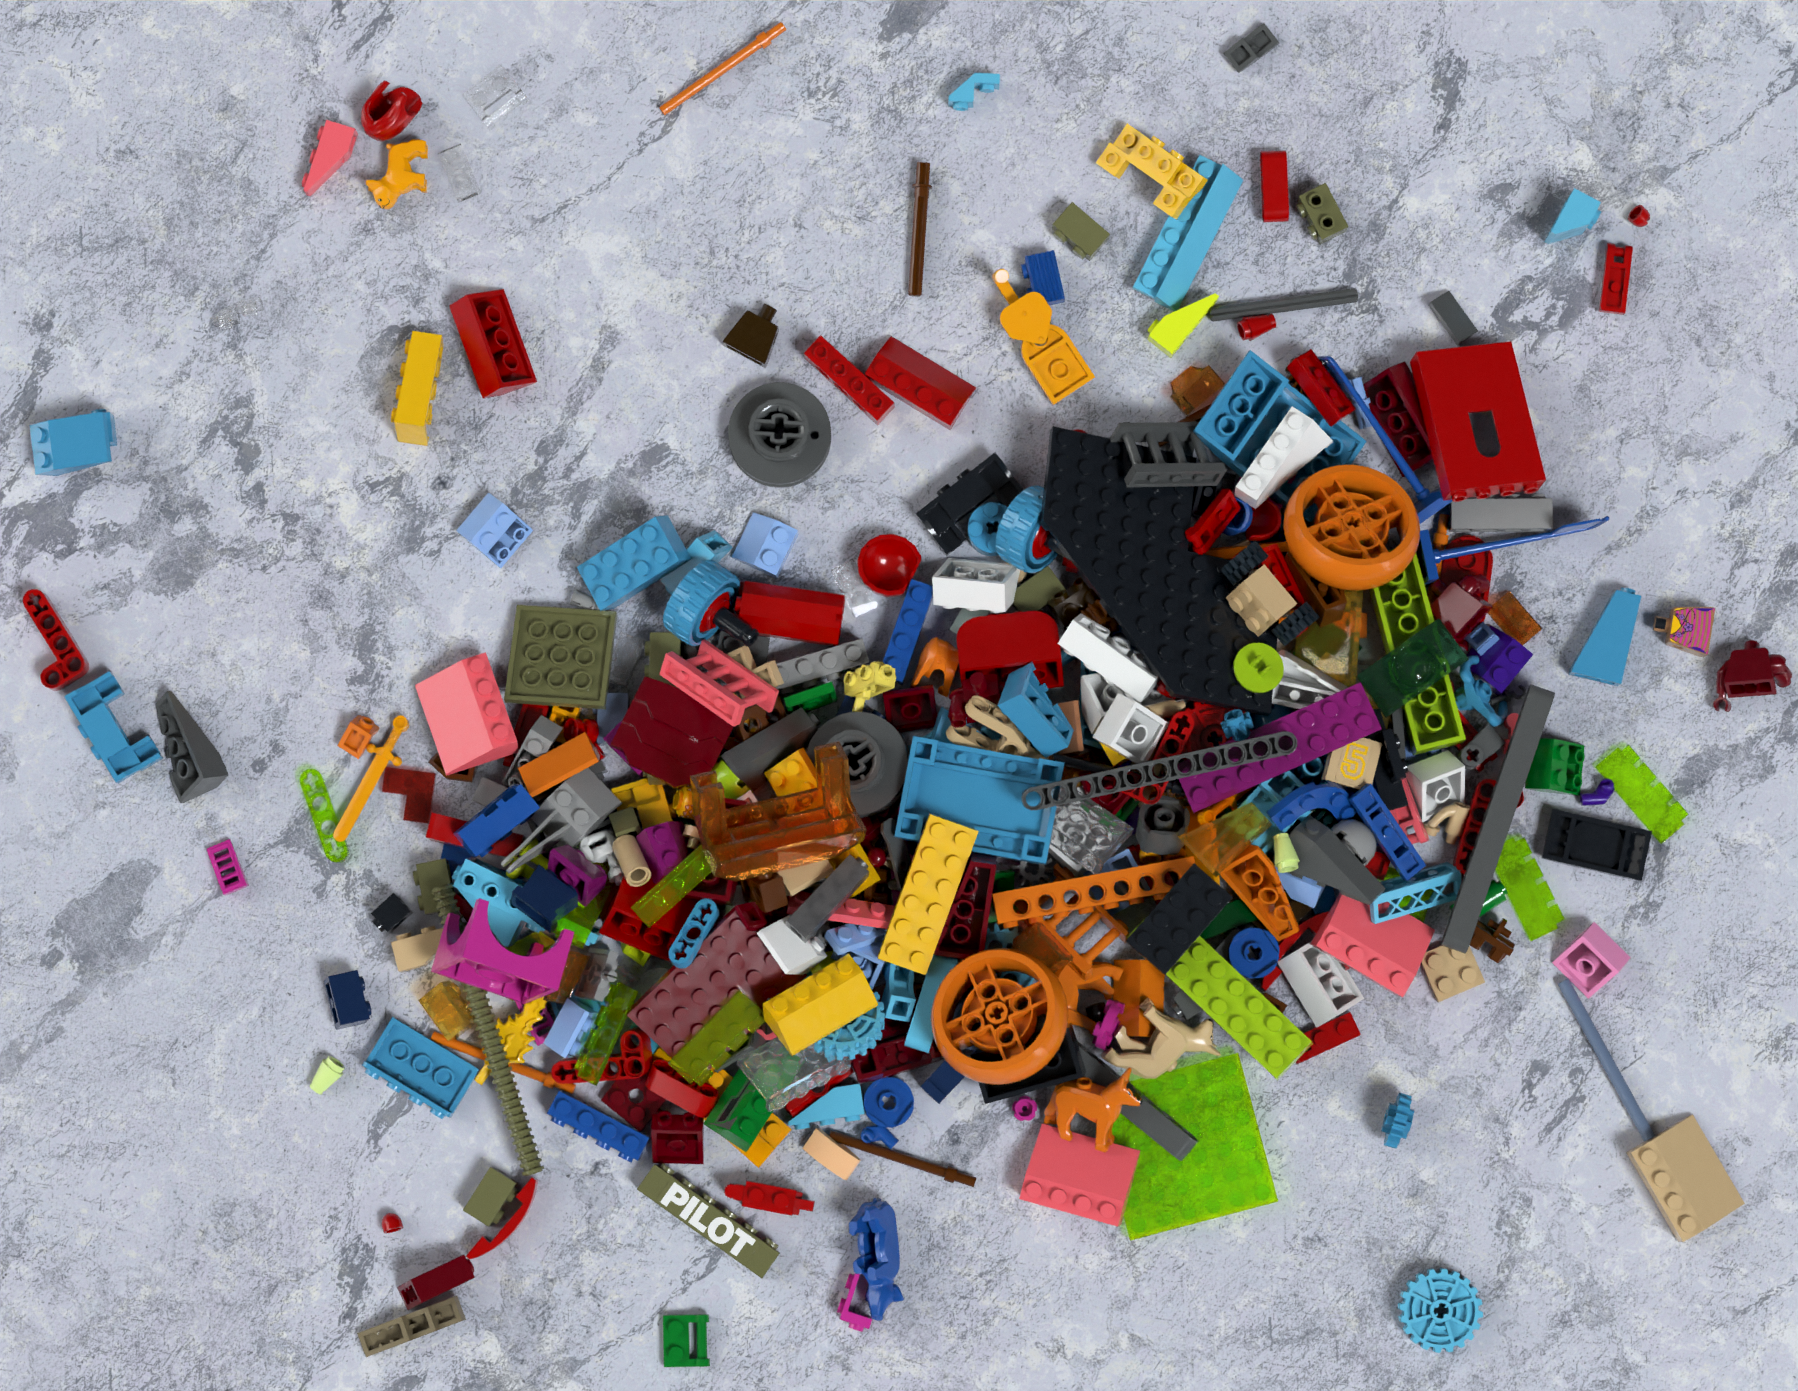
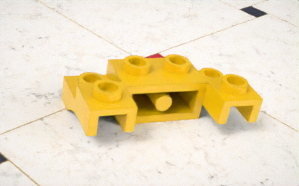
(1166, 168)
(648, 800)

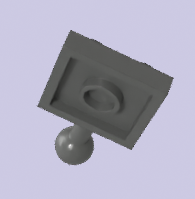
(728, 644)

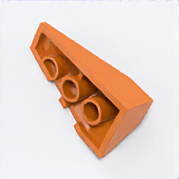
(1260, 888)

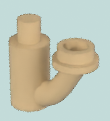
(1167, 708)
(1456, 822)

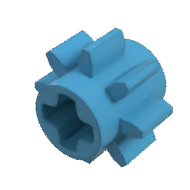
(1237, 725)

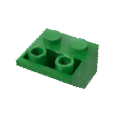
(1556, 767)

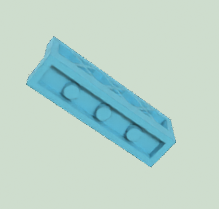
(1425, 879)

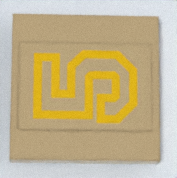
(1353, 764)

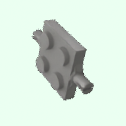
(597, 974)

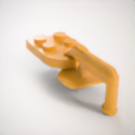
(1055, 364)

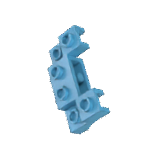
(105, 732)

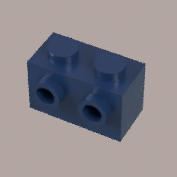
(347, 999)

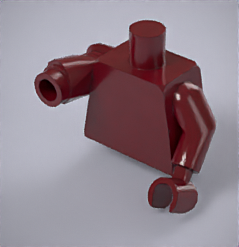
(1460, 605)
(1751, 673)
(986, 686)

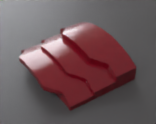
(670, 734)
(890, 1054)

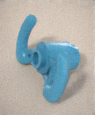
(1477, 695)

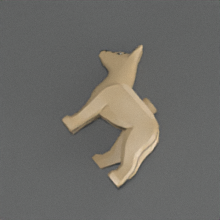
(1164, 1046)

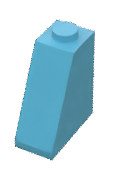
(705, 547)

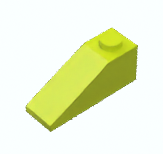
(1178, 325)

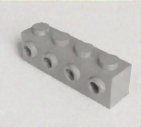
(1502, 515)
(821, 665)

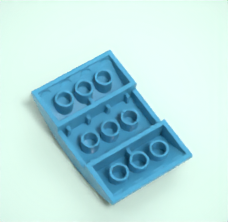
(1250, 412)

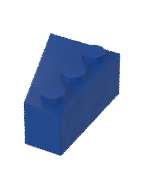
(496, 820)

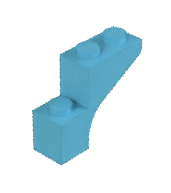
(898, 992)

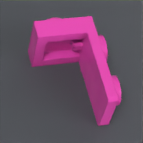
(856, 1321)

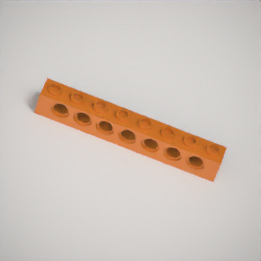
(1004, 901)

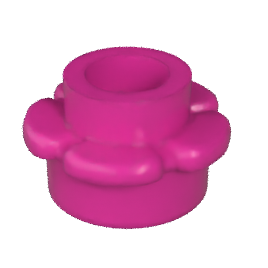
(1024, 1115)

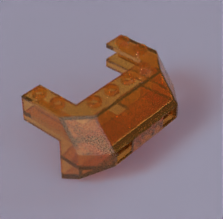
(778, 830)

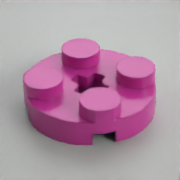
(1105, 1030)

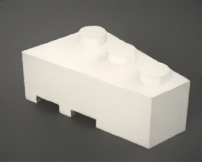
(1302, 683)

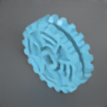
(855, 1036)
(1452, 1326)

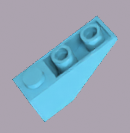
(837, 1103)

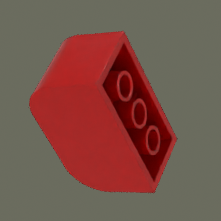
(1009, 642)
(626, 927)

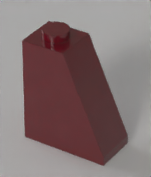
(436, 1281)

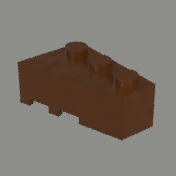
(1324, 599)

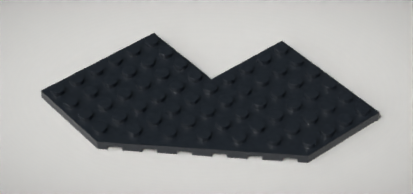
(1140, 567)

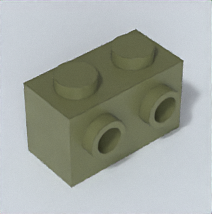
(1322, 214)

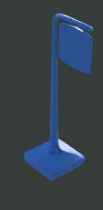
(1428, 502)
(1430, 557)

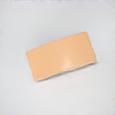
(831, 1154)

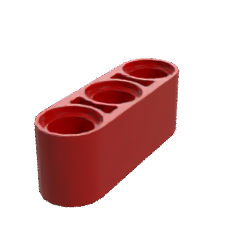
(1274, 186)
(673, 1087)

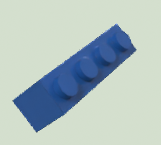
(908, 628)

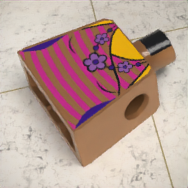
(1687, 629)

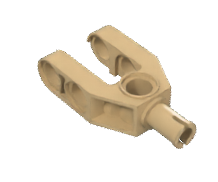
(1012, 739)

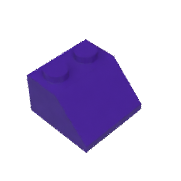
(1500, 662)

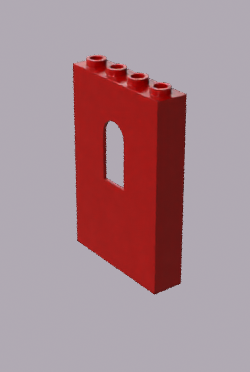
(1471, 381)

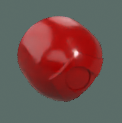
(1265, 522)

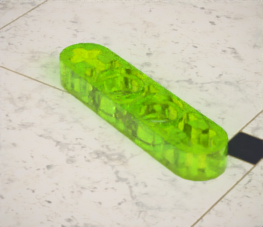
(320, 817)

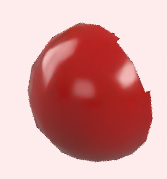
(888, 564)

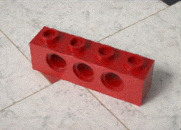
(849, 380)

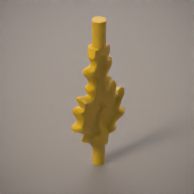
(515, 1035)

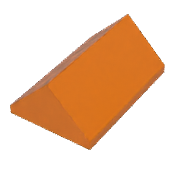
(559, 764)
(1137, 983)

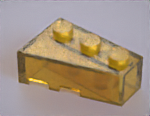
(1226, 838)

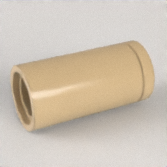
(631, 860)

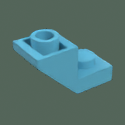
(963, 96)

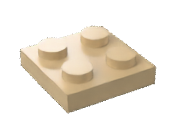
(1451, 971)

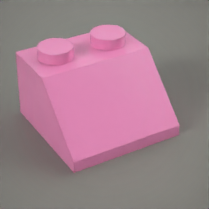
(1591, 960)

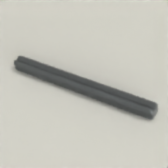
(1283, 304)

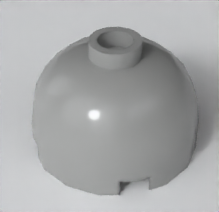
(1356, 838)

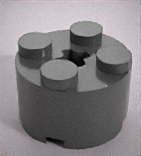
(1161, 825)

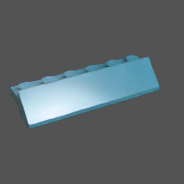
(1187, 240)

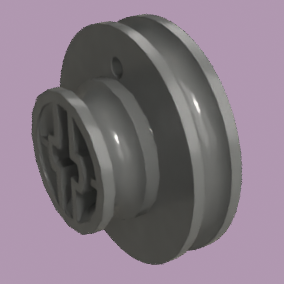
(788, 459)
(881, 755)

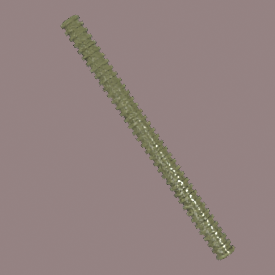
(495, 1053)

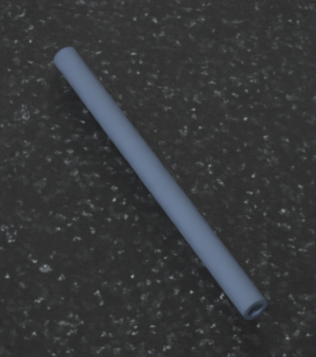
(1606, 1059)

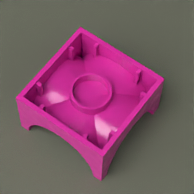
(484, 963)

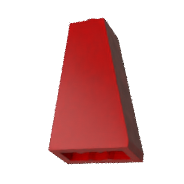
(442, 829)

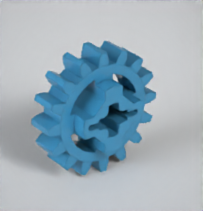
(1397, 1120)

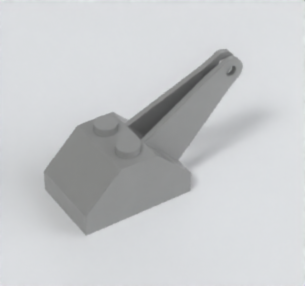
(568, 815)

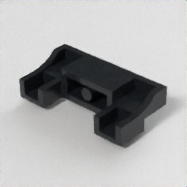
(963, 497)

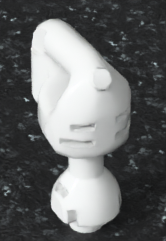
(602, 853)

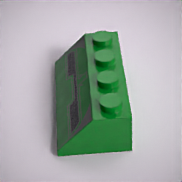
(739, 1112)

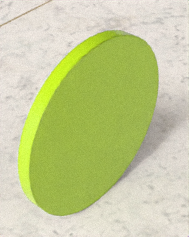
(1258, 667)

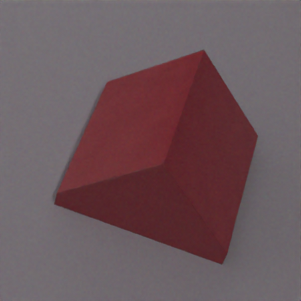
(911, 708)

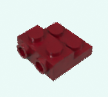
(677, 1138)

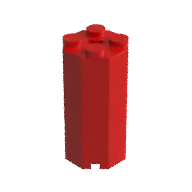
(791, 612)

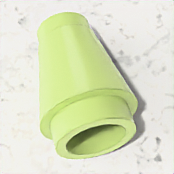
(1284, 854)
(327, 1073)

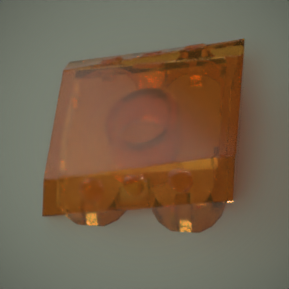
(1043, 945)
(572, 971)

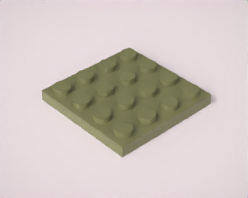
(560, 657)

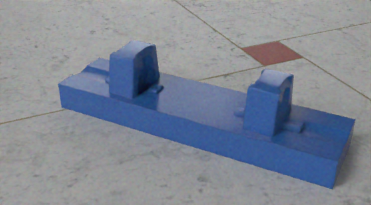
(1387, 832)

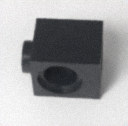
(391, 913)

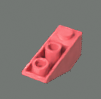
(333, 150)

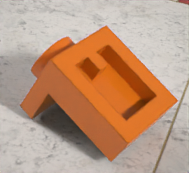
(358, 735)

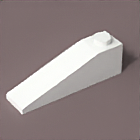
(1099, 695)

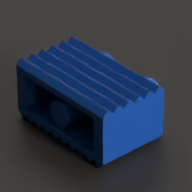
(1044, 276)

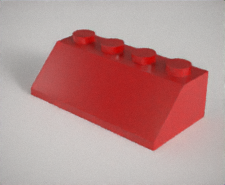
(492, 343)
(919, 382)

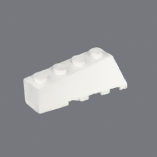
(1284, 454)
(1109, 657)

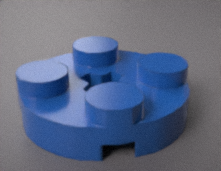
(1259, 939)
(892, 1116)

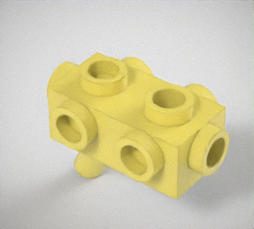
(868, 682)

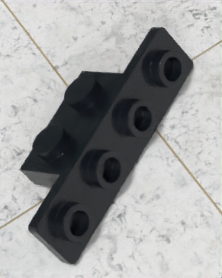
(1390, 767)

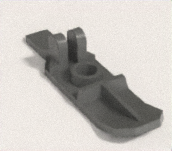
(898, 854)

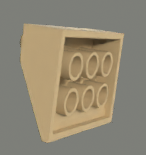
(1685, 1178)

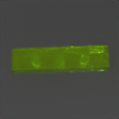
(672, 887)

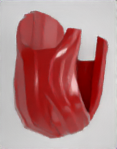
(390, 112)

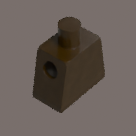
(754, 335)

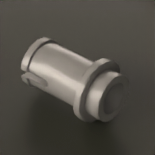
(583, 601)

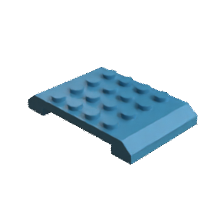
(982, 793)

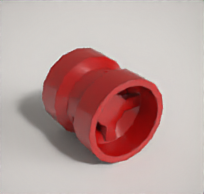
(575, 727)

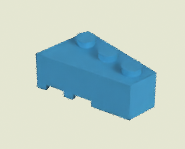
(1033, 713)

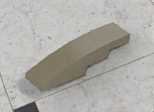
(411, 1326)

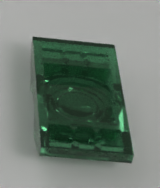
(1412, 667)

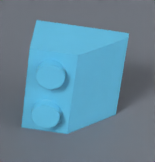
(1575, 216)

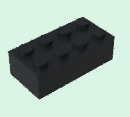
(1179, 919)
(1063, 1067)

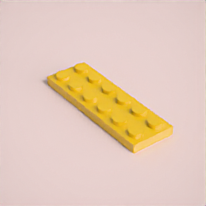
(798, 774)
(927, 894)

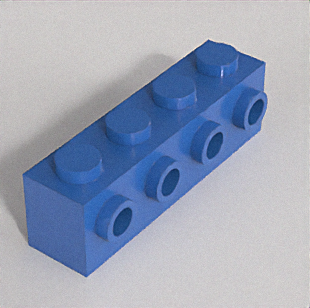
(598, 1125)

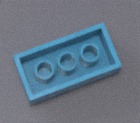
(634, 562)

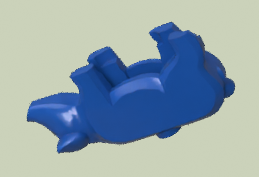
(878, 1254)

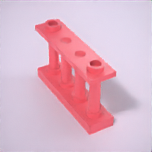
(710, 693)

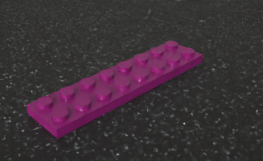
(1318, 731)

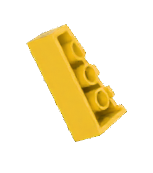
(417, 387)

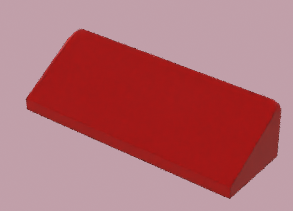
(1320, 387)

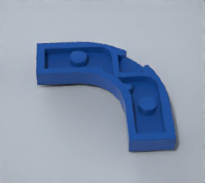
(1309, 797)

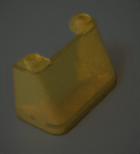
(1336, 645)

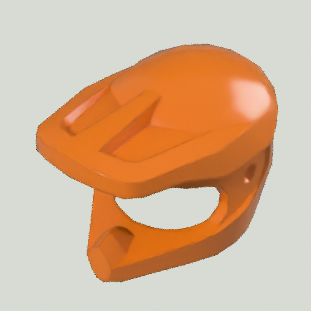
(937, 655)

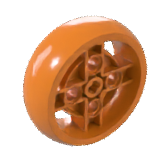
(1351, 527)
(956, 1034)

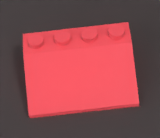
(467, 715)
(1381, 952)
(1078, 1177)

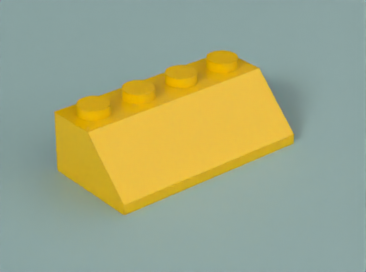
(819, 1004)

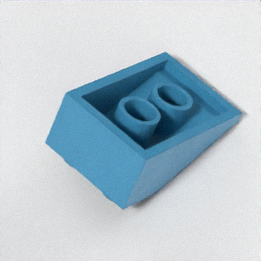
(70, 444)

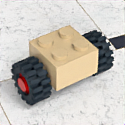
(1263, 599)

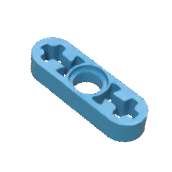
(678, 945)

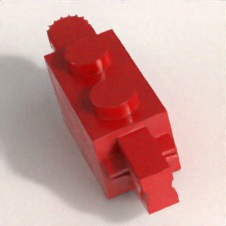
(769, 1198)

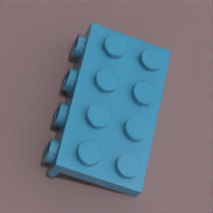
(420, 1068)

